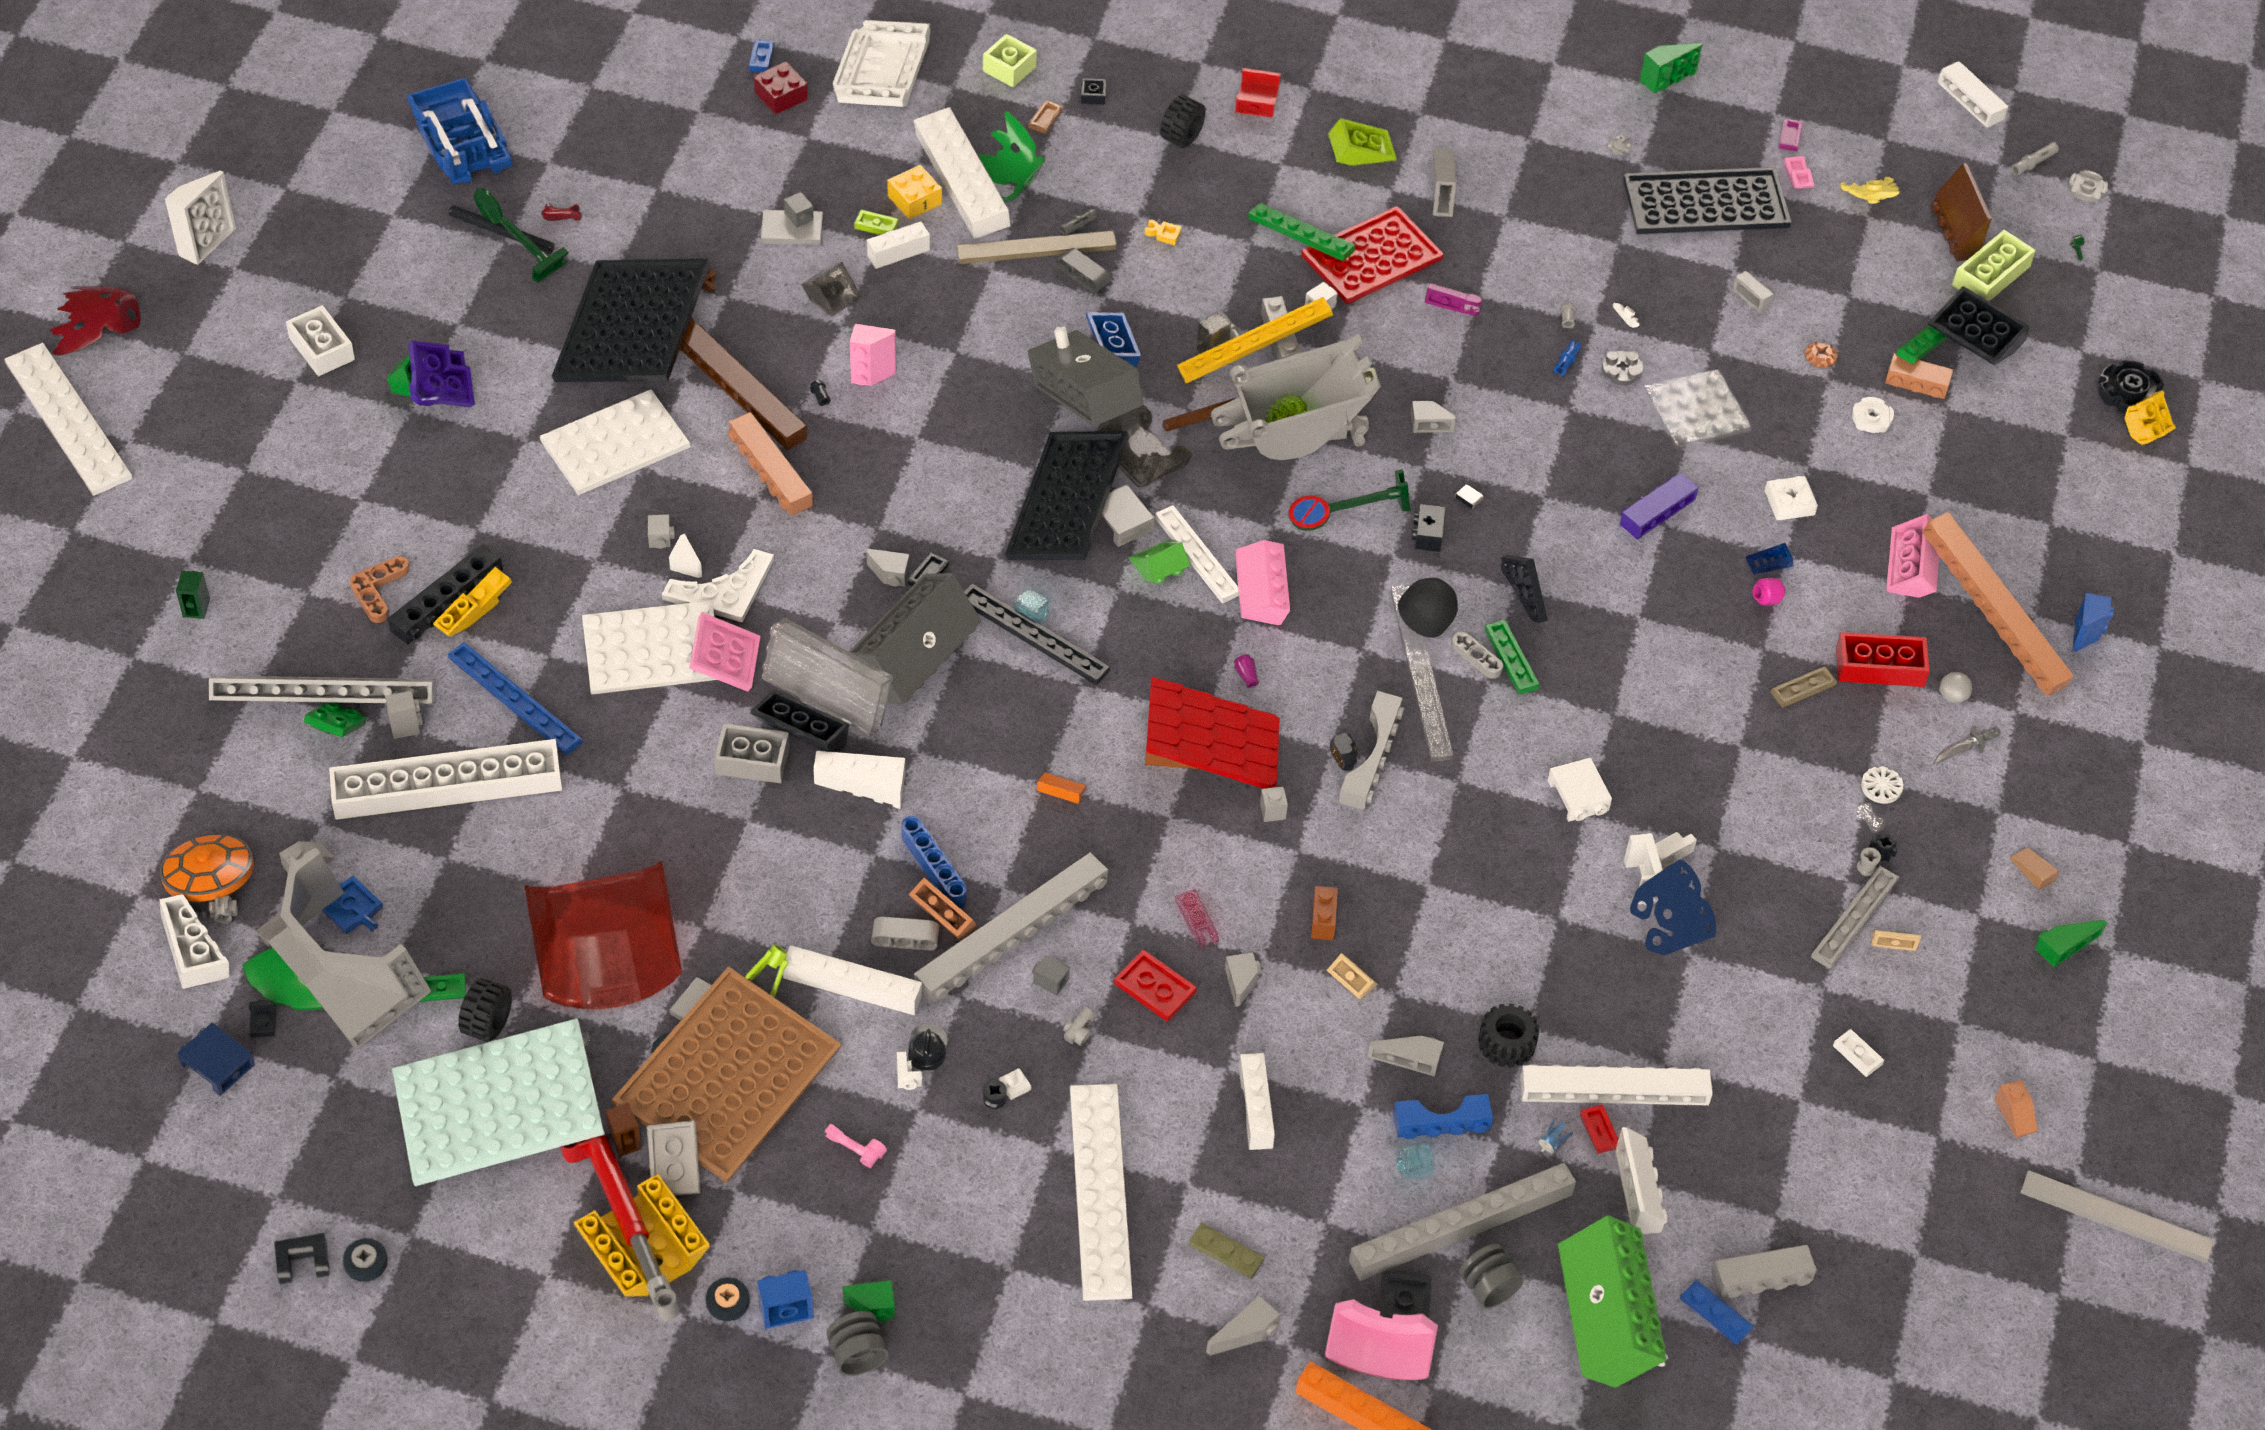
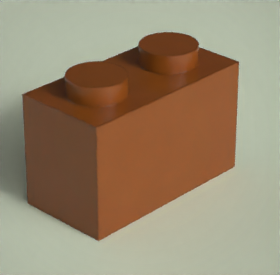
(1324, 913)

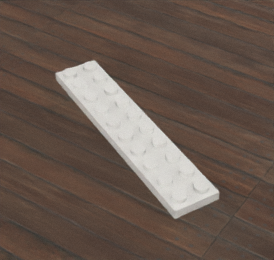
(68, 419)
(1100, 1192)

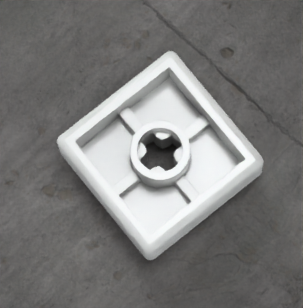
(1791, 498)

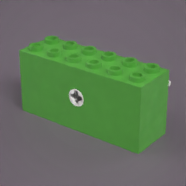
(1612, 1302)

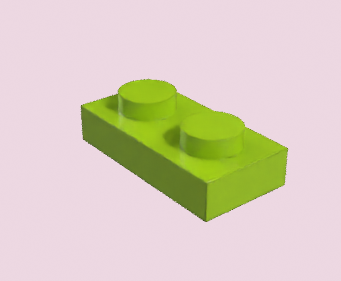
(875, 223)

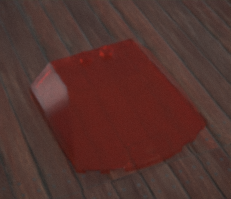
(604, 939)

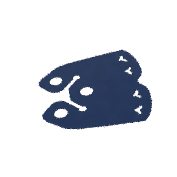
(1684, 902)

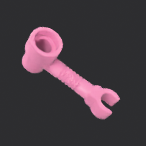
(869, 1153)

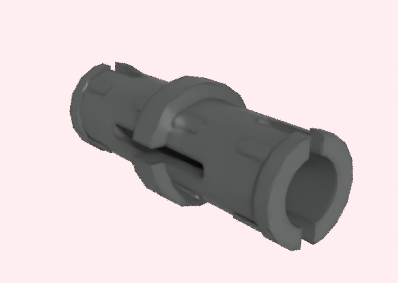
(1087, 217)

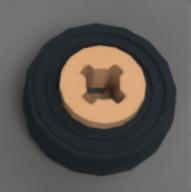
(729, 1308)

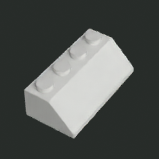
(1639, 1182)

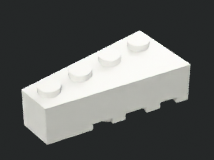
(862, 775)
(193, 950)

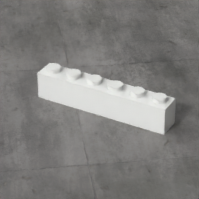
(853, 980)

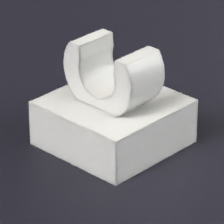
(1015, 1083)

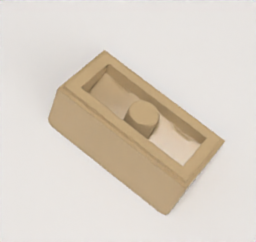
(1895, 940)
(1351, 976)

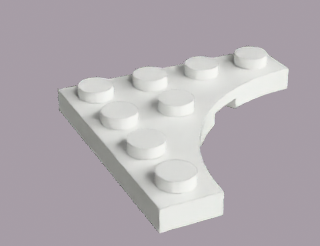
(730, 594)

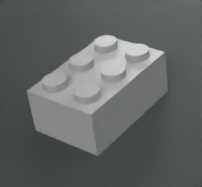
(751, 753)

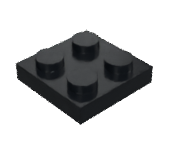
(1404, 1295)

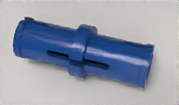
(1567, 357)

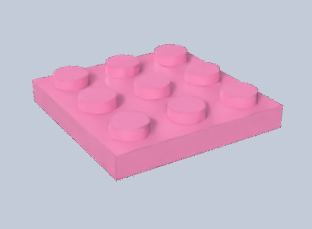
(724, 652)

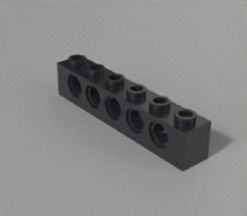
(426, 607)

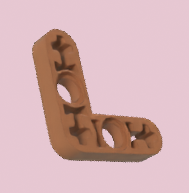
(371, 583)

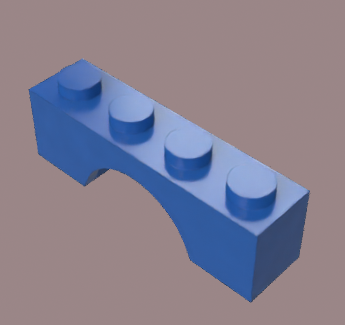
(1414, 1120)

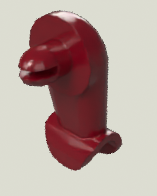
(554, 214)

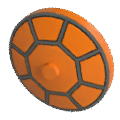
(207, 867)

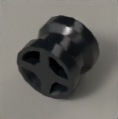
(997, 1100)

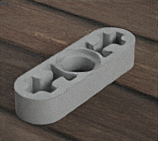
(1474, 646)

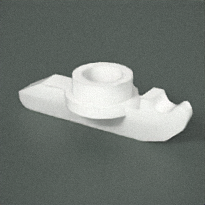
(1627, 314)

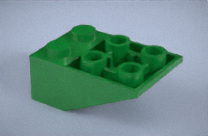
(1669, 65)

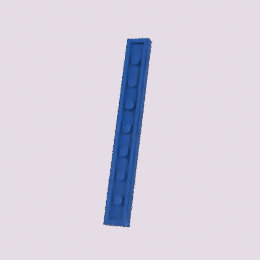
(514, 698)

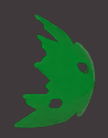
(1010, 166)

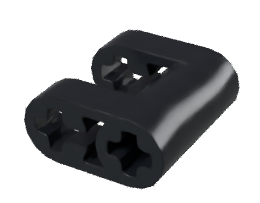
(300, 1248)

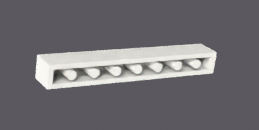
(1616, 1085)

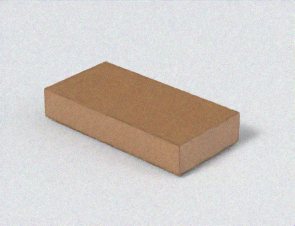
(1045, 116)

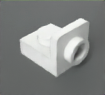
(906, 1078)

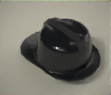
(927, 1047)

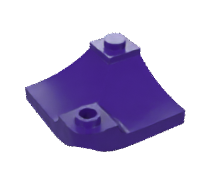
(439, 375)

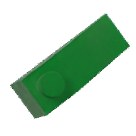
(2068, 939)

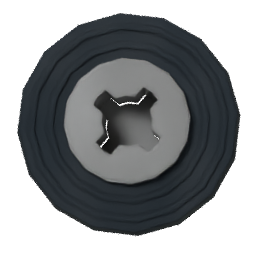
(374, 1260)

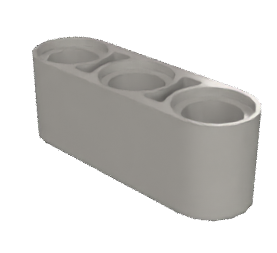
(905, 933)

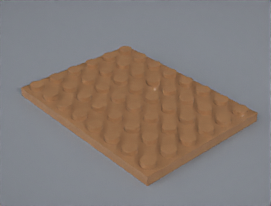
(731, 1069)

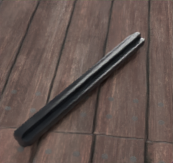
(482, 222)

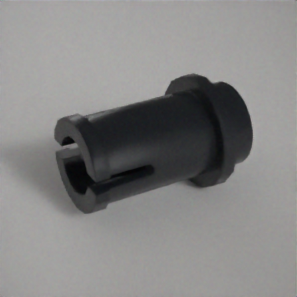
(818, 389)

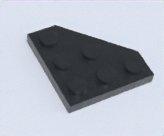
(1524, 580)

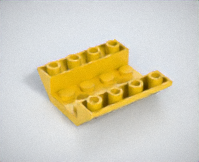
(671, 1238)

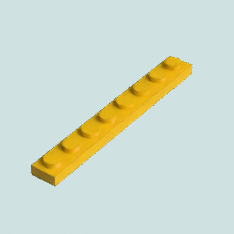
(1254, 340)

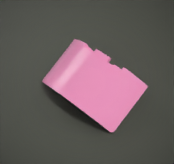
(1381, 1345)

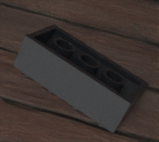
(802, 721)

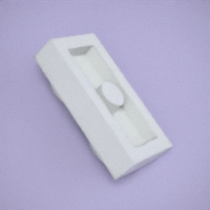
(1858, 1053)

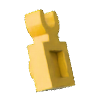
(1165, 233)

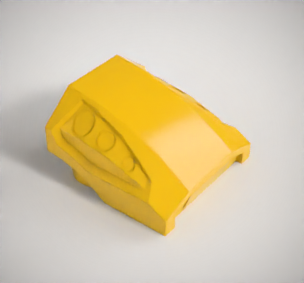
(2149, 419)

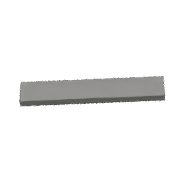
(1855, 917)

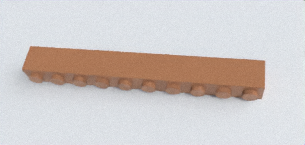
(1997, 604)

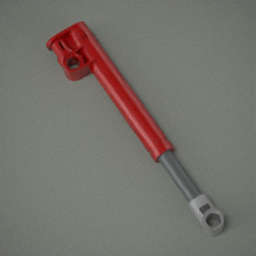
(627, 1217)

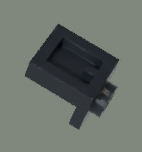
(262, 1018)

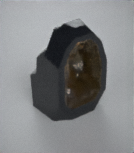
(1344, 751)

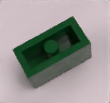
(192, 594)

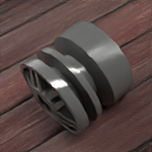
(1491, 1276)
(857, 1343)

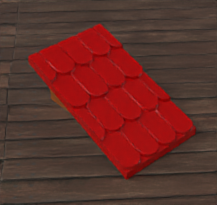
(1211, 735)

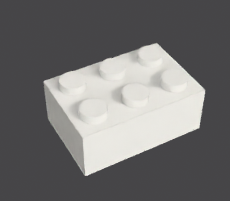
(320, 340)

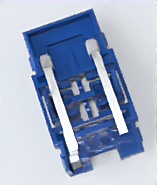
(455, 108)

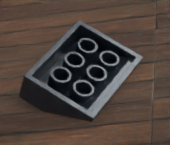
(1980, 326)

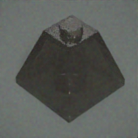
(832, 289)

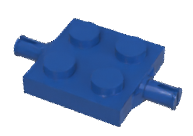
(354, 907)

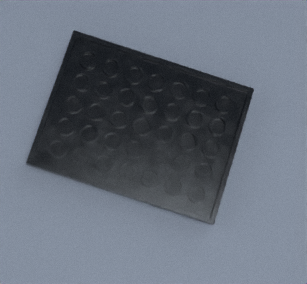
(631, 320)

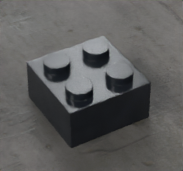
(1093, 91)

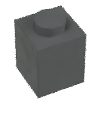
(798, 209)
(1051, 974)

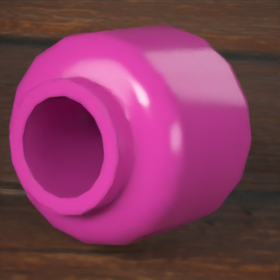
(1769, 591)

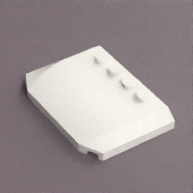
(881, 63)

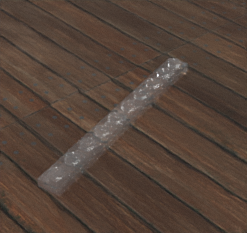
(1424, 686)

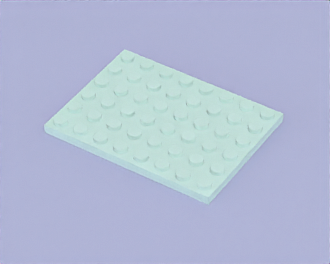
(497, 1102)

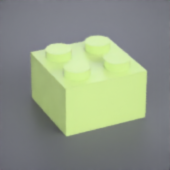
(1009, 60)

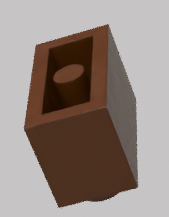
(623, 1129)

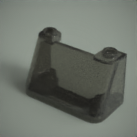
(1144, 455)

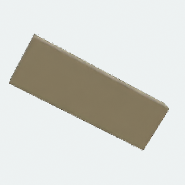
(1803, 687)

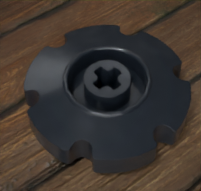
(2128, 384)

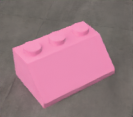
(872, 354)

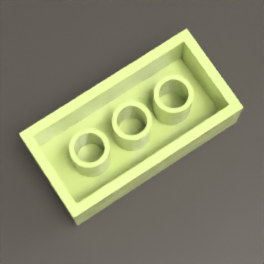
(1994, 266)

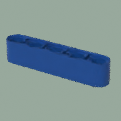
(953, 886)

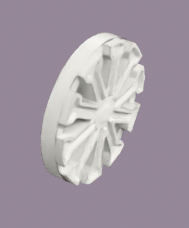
(1882, 785)

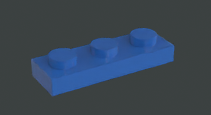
(1716, 1312)

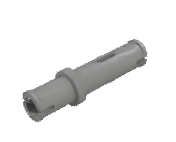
(2029, 161)

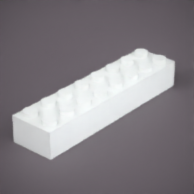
(962, 173)

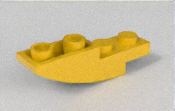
(473, 606)

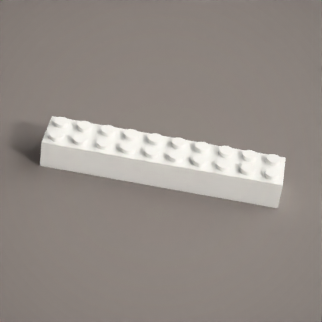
(445, 779)

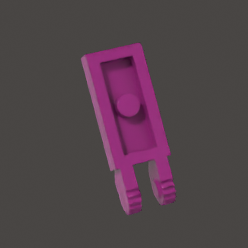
(1453, 300)

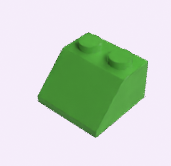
(1161, 561)

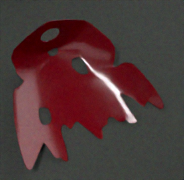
(96, 314)

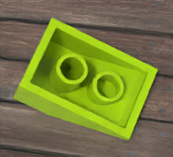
(1360, 143)

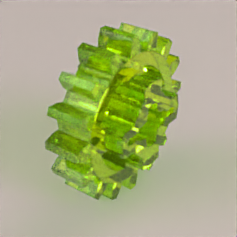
(1286, 408)

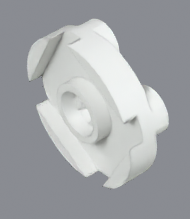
(1868, 423)

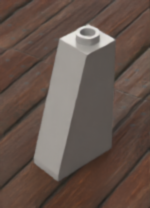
(1443, 182)

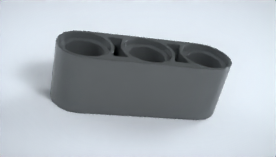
(1084, 270)

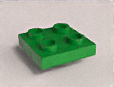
(335, 719)

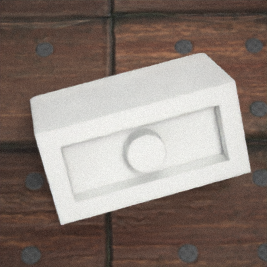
(1674, 848)

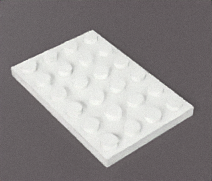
(614, 442)
(642, 647)

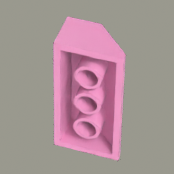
(1912, 560)
(1262, 582)

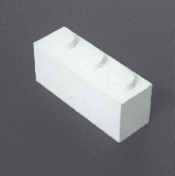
(898, 245)

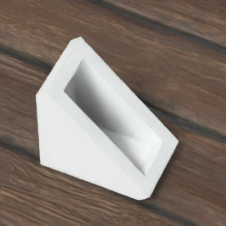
(684, 558)

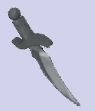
(1968, 743)

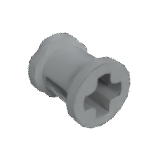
(1869, 859)

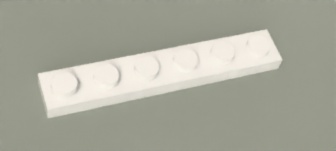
(1198, 554)

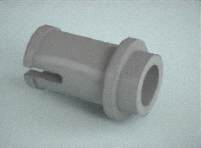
(1568, 311)

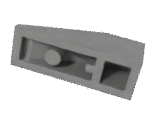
(1413, 1053)
(1247, 1327)

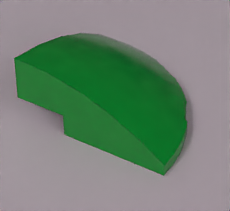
(278, 982)

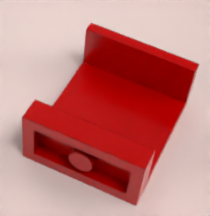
(1257, 93)

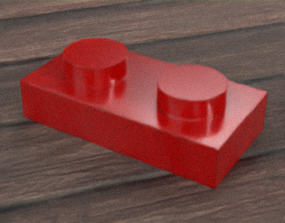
(1599, 1128)

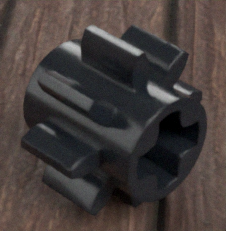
(1885, 846)

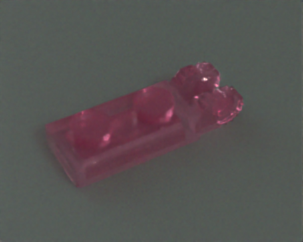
(1196, 916)

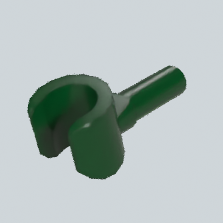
(2078, 241)

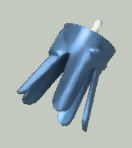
(1549, 1141)

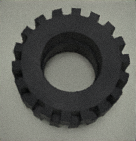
(1182, 121)
(485, 1010)
(1502, 1049)

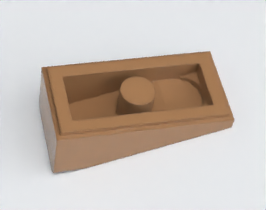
(2035, 868)

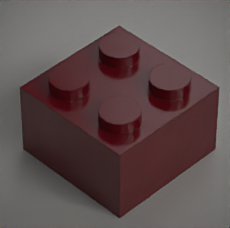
(780, 88)

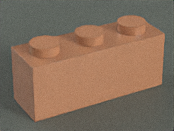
(1920, 377)
(943, 910)

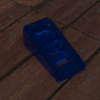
(1781, 549)

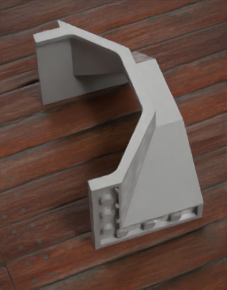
(354, 990)

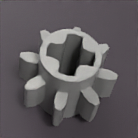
(223, 909)

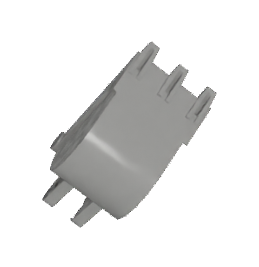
(1325, 379)

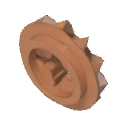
(1821, 360)

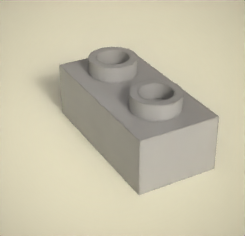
(1753, 291)

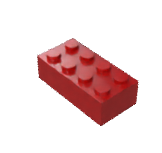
(1882, 659)

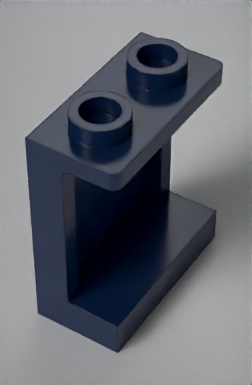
(216, 1058)

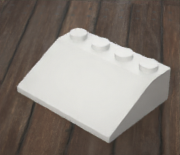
(200, 216)

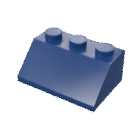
(1114, 334)

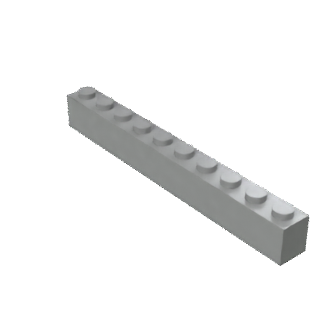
(318, 689)
(1011, 927)
(1461, 1221)

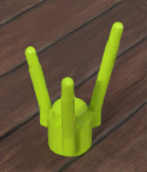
(774, 957)

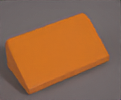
(1061, 787)

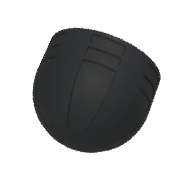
(1428, 606)

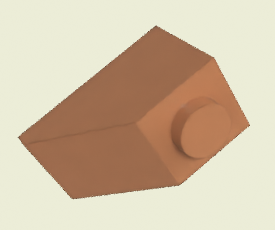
(2017, 1108)

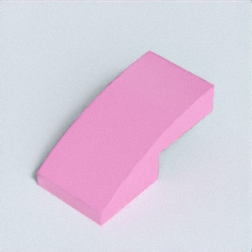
(1798, 173)

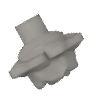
(1619, 145)

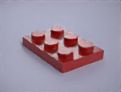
(1155, 985)

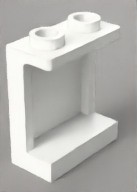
(1580, 789)
(1643, 853)

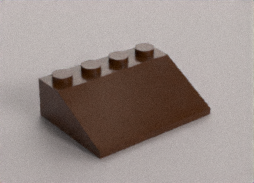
(1962, 214)

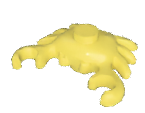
(1873, 190)

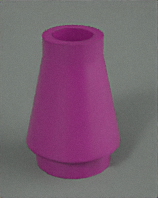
(1246, 669)

